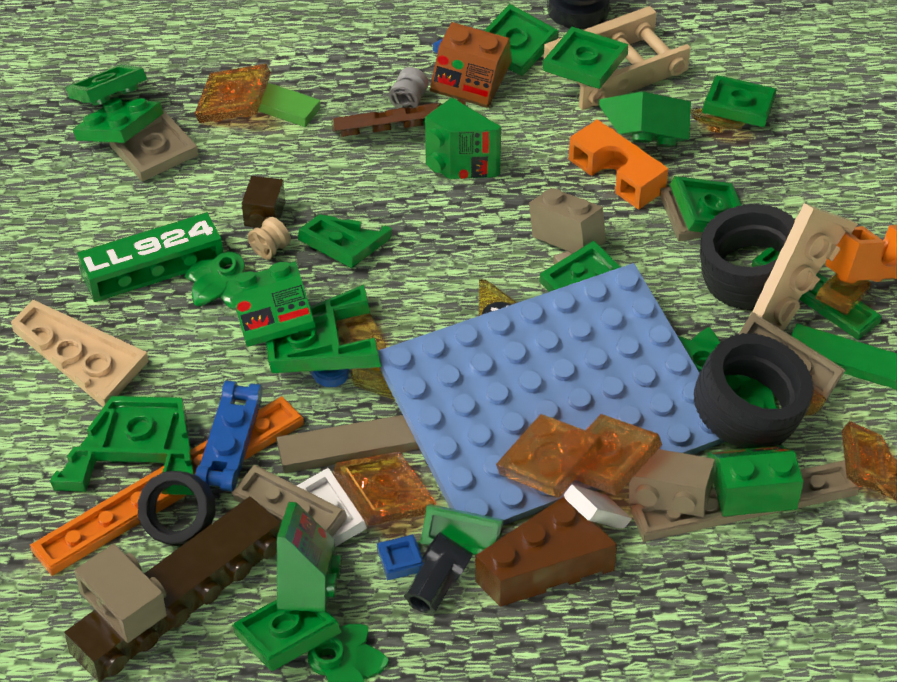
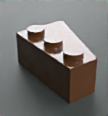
(544, 553)

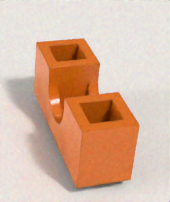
(602, 148)
(866, 256)

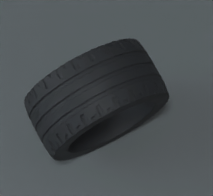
(739, 229)
(771, 365)

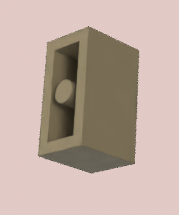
(566, 220)
(674, 483)
(121, 592)

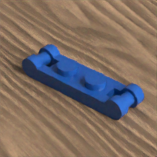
(230, 435)

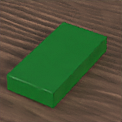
(468, 529)

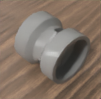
(408, 88)

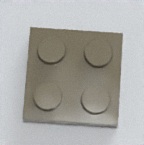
(156, 148)

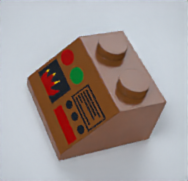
(470, 64)

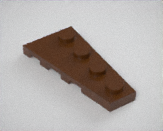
(382, 121)

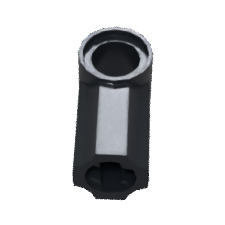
(441, 566)

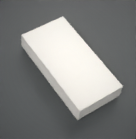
(597, 507)

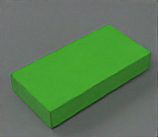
(289, 105)

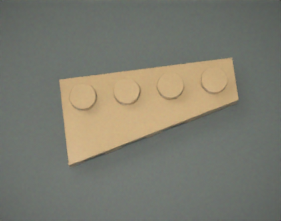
(803, 254)
(81, 352)

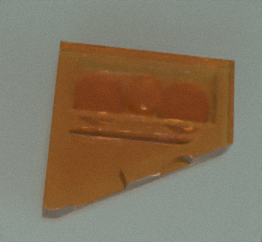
(869, 460)

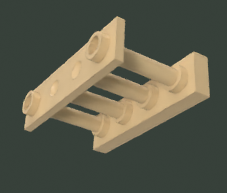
(631, 29)

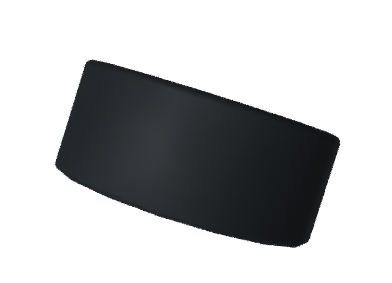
(149, 497)

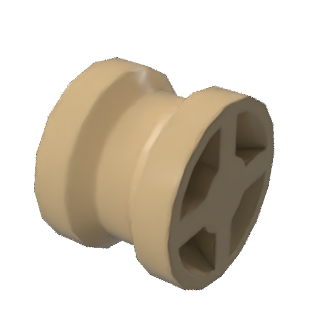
(269, 238)

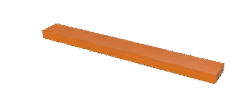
(120, 511)

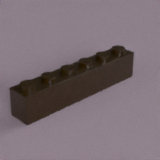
(190, 578)

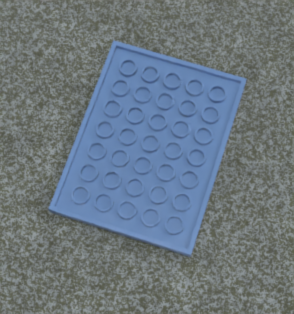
(554, 355)

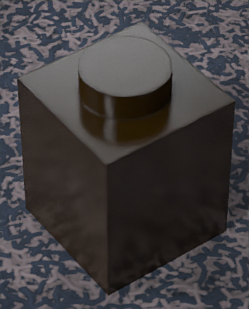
(262, 200)

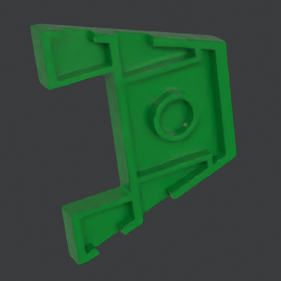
(131, 432)

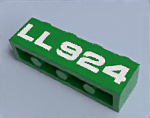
(148, 256)

